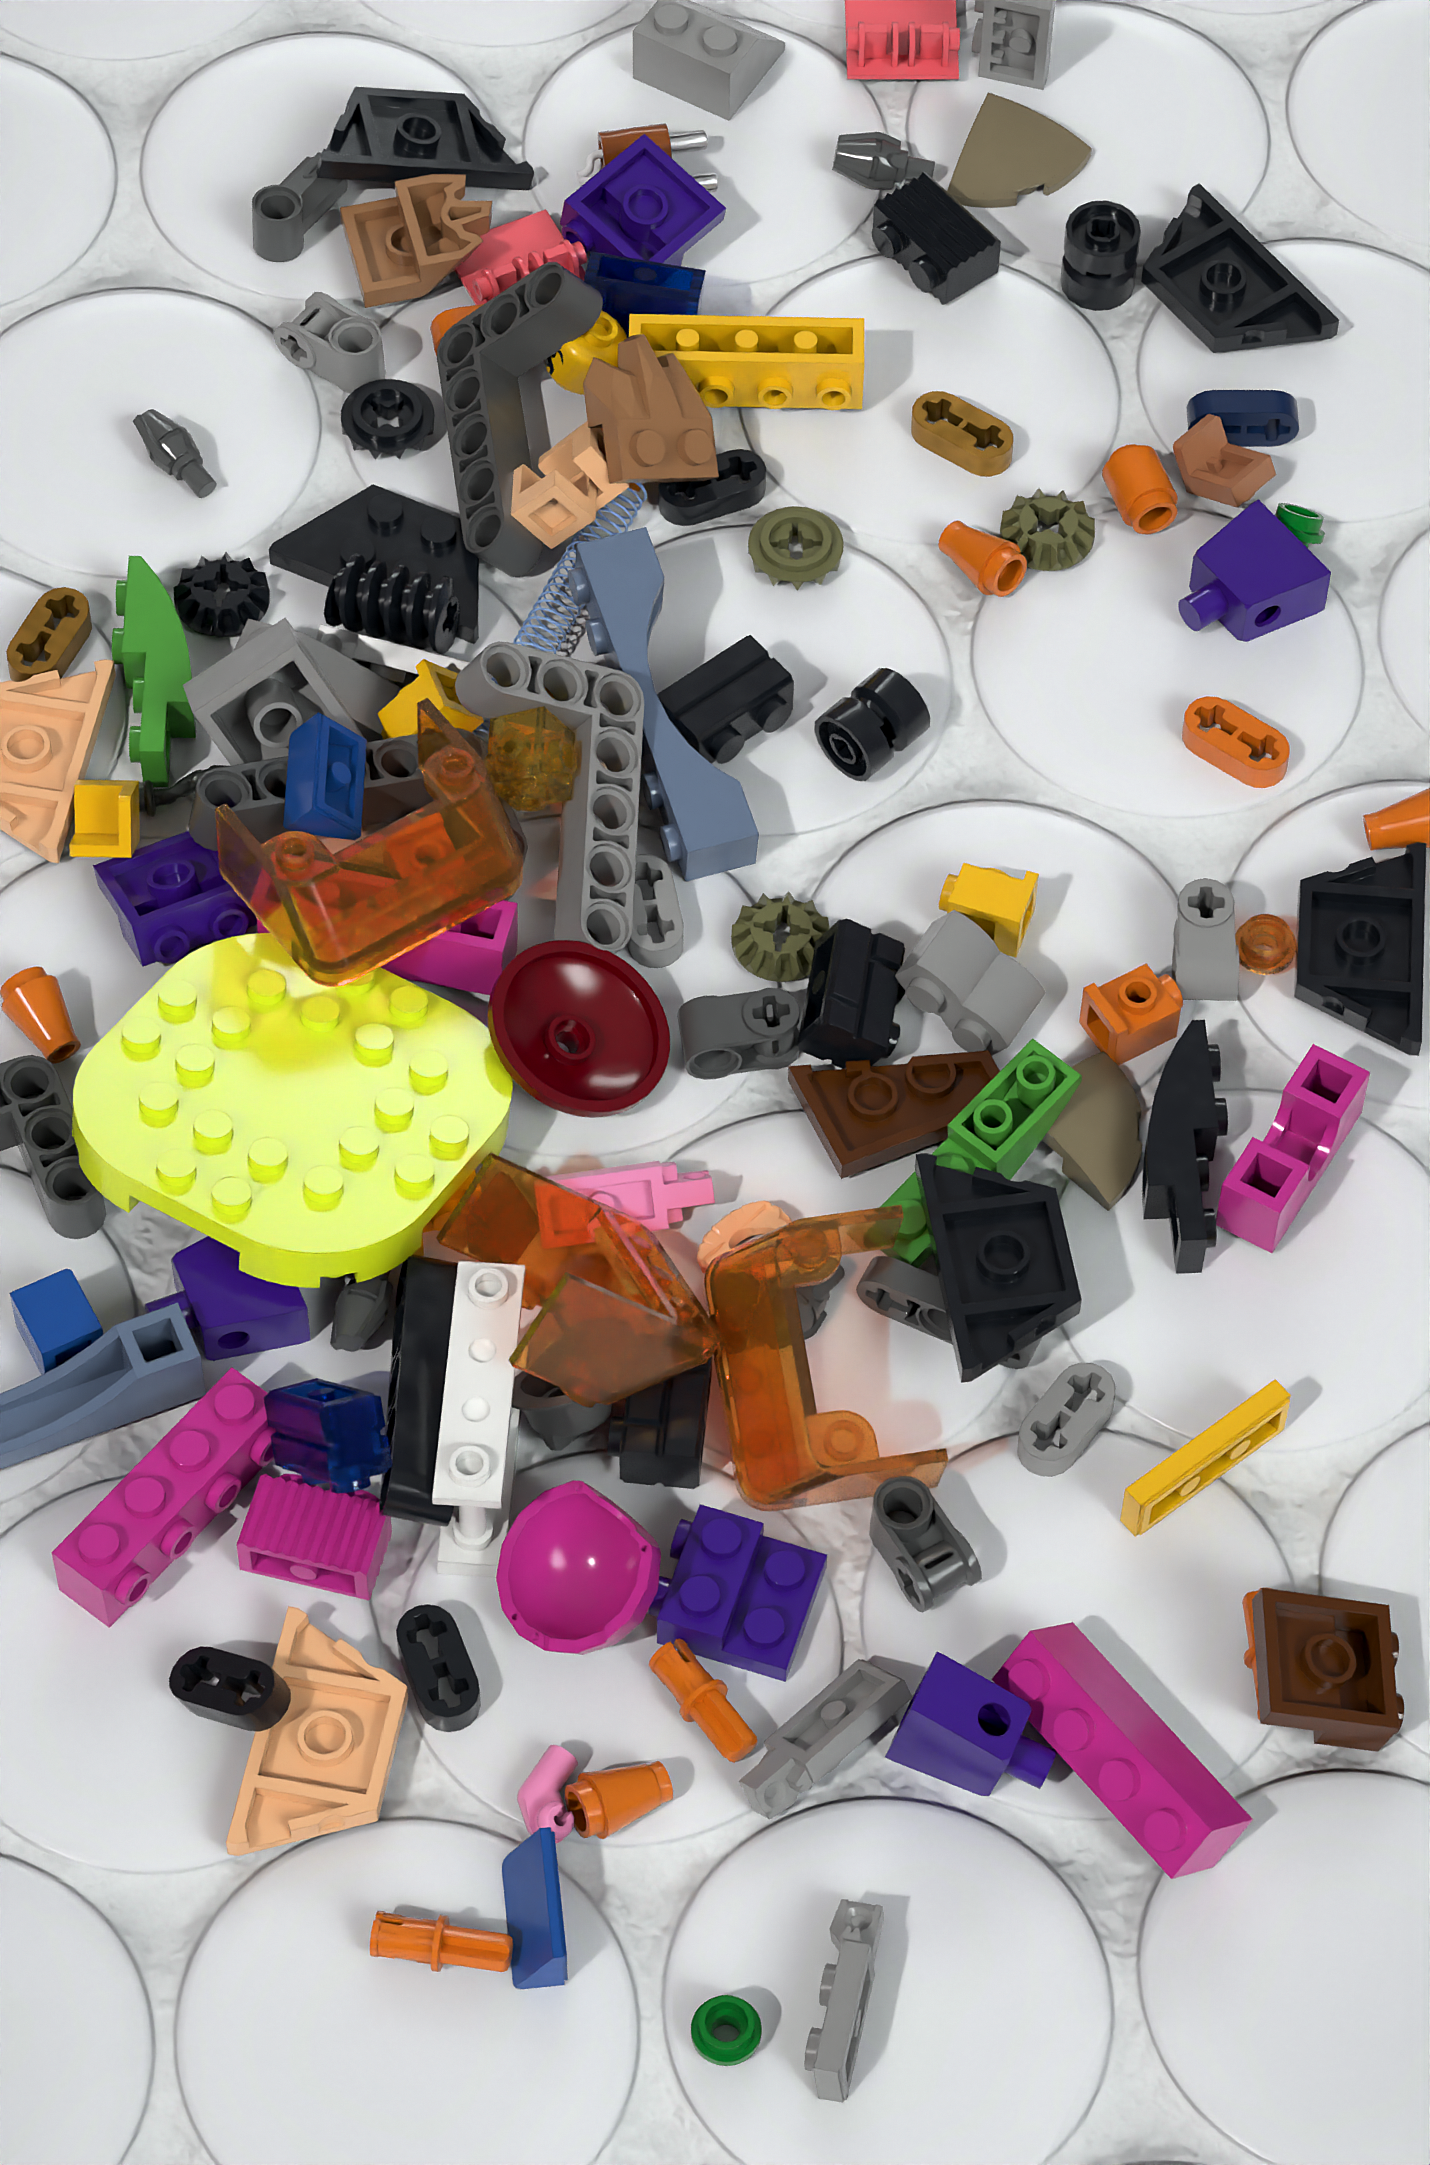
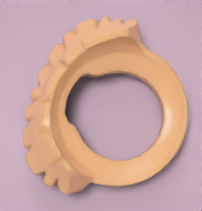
(739, 1225)

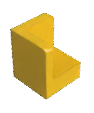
(106, 818)

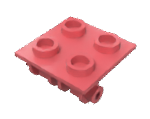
(902, 39)
(516, 251)

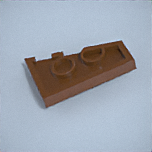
(888, 1110)

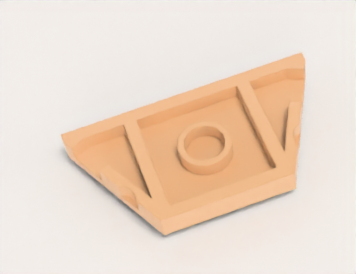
(45, 748)
(329, 1751)

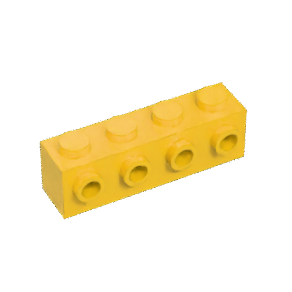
(763, 358)

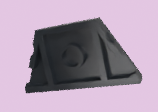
(418, 134)
(1230, 284)
(387, 529)
(1366, 946)
(997, 1261)

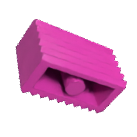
(314, 1536)

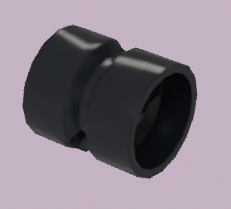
(1100, 255)
(872, 724)

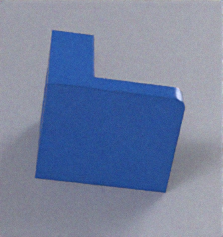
(54, 1319)

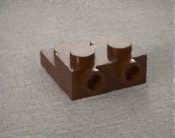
(1327, 1668)

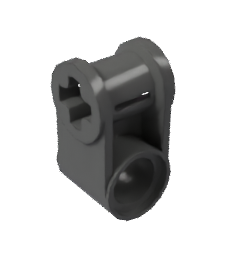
(736, 1035)
(925, 1553)

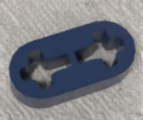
(1249, 416)

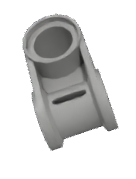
(335, 342)
(1205, 943)

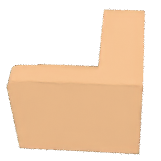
(583, 452)
(553, 505)

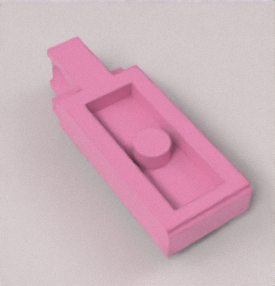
(644, 1191)

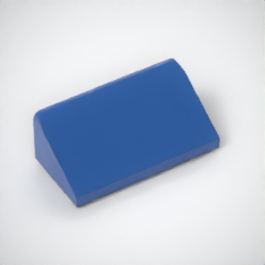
(325, 779)
(535, 1912)

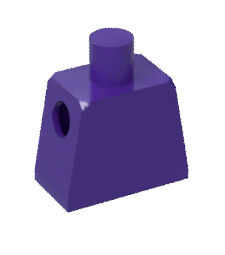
(1254, 578)
(230, 1308)
(968, 1731)

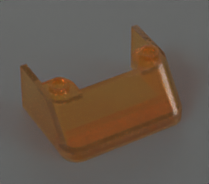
(394, 886)
(606, 1287)
(776, 1439)

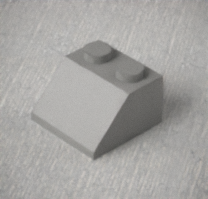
(701, 55)
(263, 695)

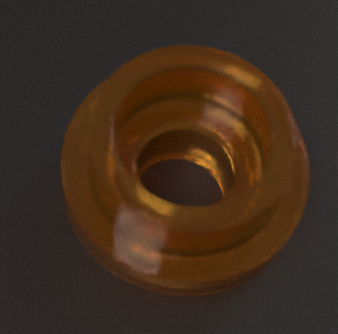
(1270, 932)

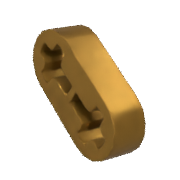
(962, 433)
(39, 634)

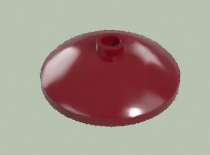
(592, 1007)

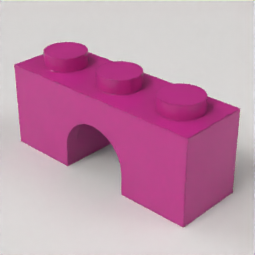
(1282, 1170)

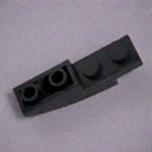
(1182, 1144)

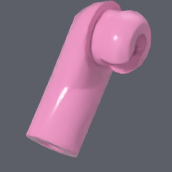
(540, 1793)

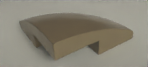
(1013, 154)
(1099, 1131)

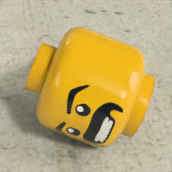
(573, 360)

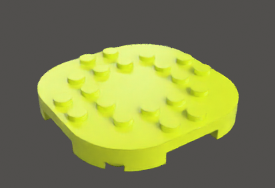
(290, 1110)

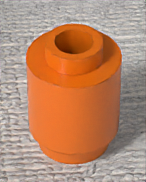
(1140, 488)

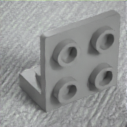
(1014, 40)

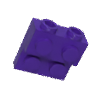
(641, 208)
(172, 899)
(737, 1593)

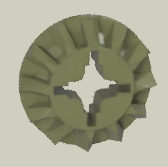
(816, 533)
(1048, 549)
(754, 937)

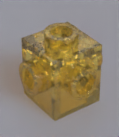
(531, 759)

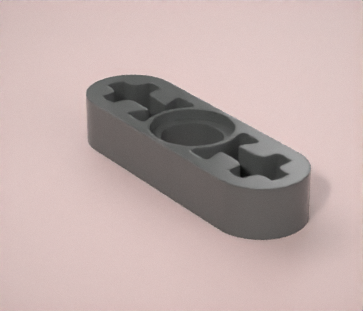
(916, 1301)

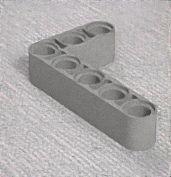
(609, 793)

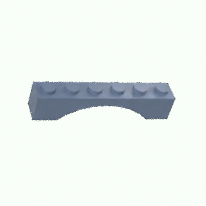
(701, 806)
(114, 1381)

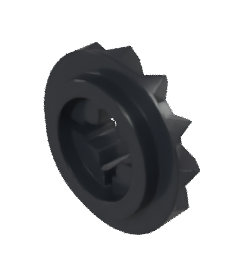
(387, 399)
(246, 599)

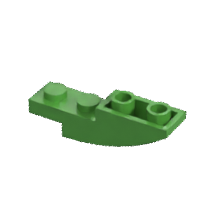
(155, 668)
(991, 1133)

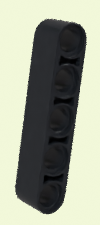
(417, 1389)

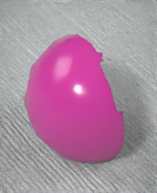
(576, 1571)

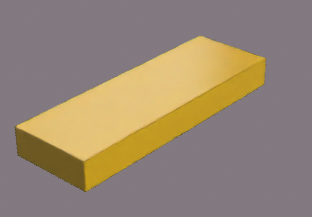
(1205, 1458)

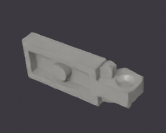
(386, 658)
(823, 1735)
(846, 1994)

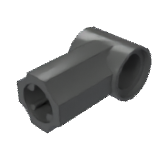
(290, 209)

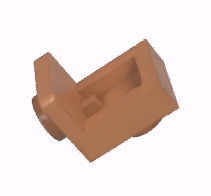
(1218, 468)

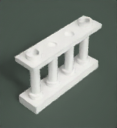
(478, 1419)

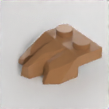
(414, 239)
(649, 417)

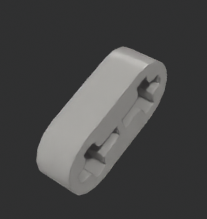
(662, 908)
(1055, 1411)

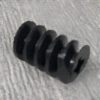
(393, 605)

